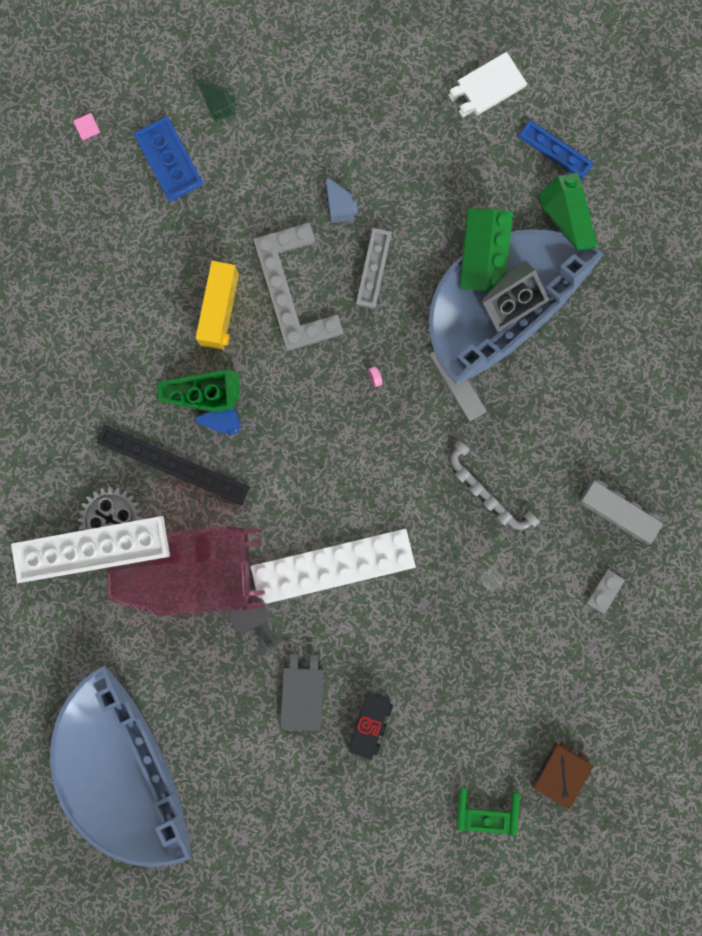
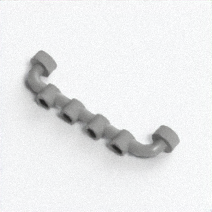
(490, 502)

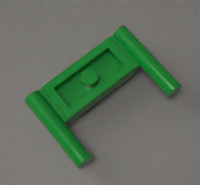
(487, 820)

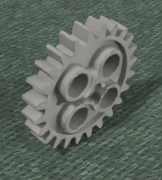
(118, 504)

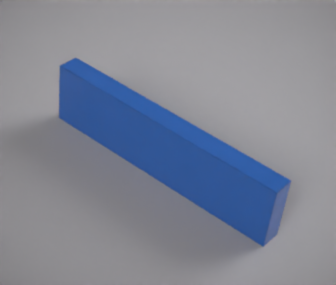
(555, 149)

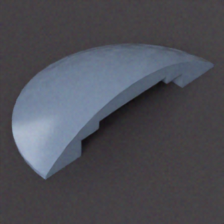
(460, 324)
(116, 777)

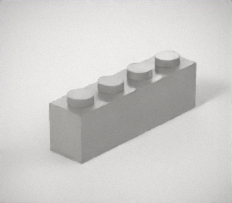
(621, 512)

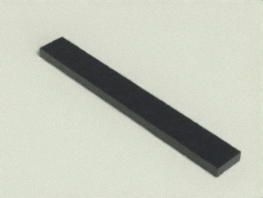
(173, 465)

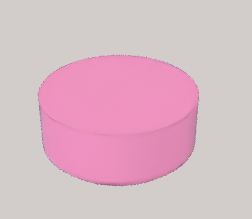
(375, 376)

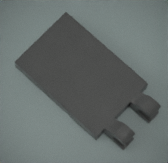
(302, 695)

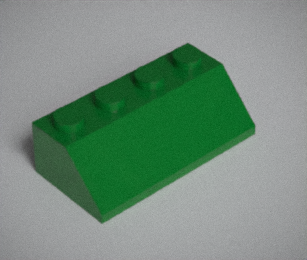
(485, 248)

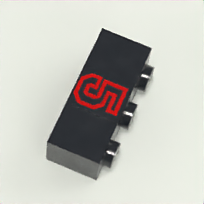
(370, 725)

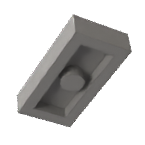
(605, 591)

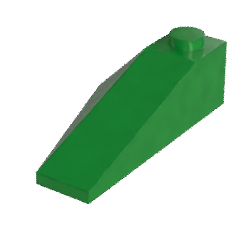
(568, 208)
(206, 391)

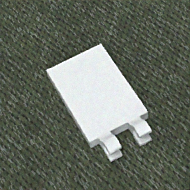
(488, 85)

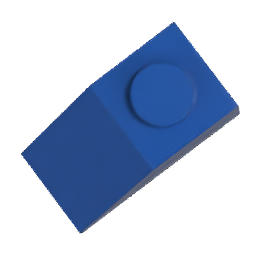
(223, 421)

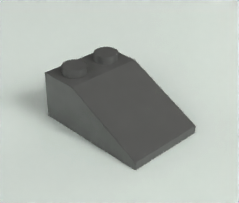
(514, 296)

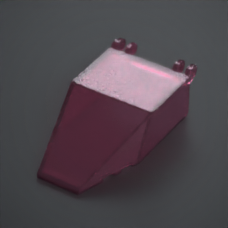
(202, 576)

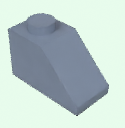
(340, 203)

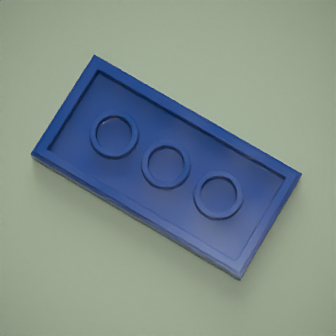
(168, 158)

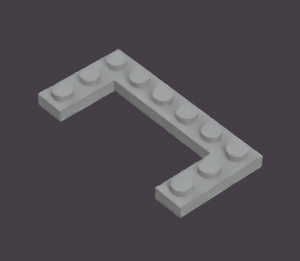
(293, 334)

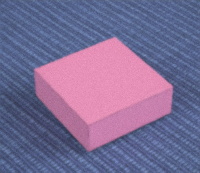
(86, 126)

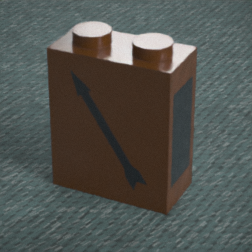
(562, 774)

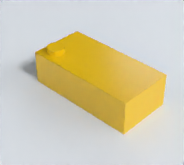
(217, 306)

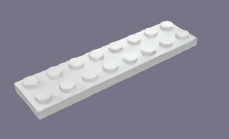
(90, 549)
(333, 566)

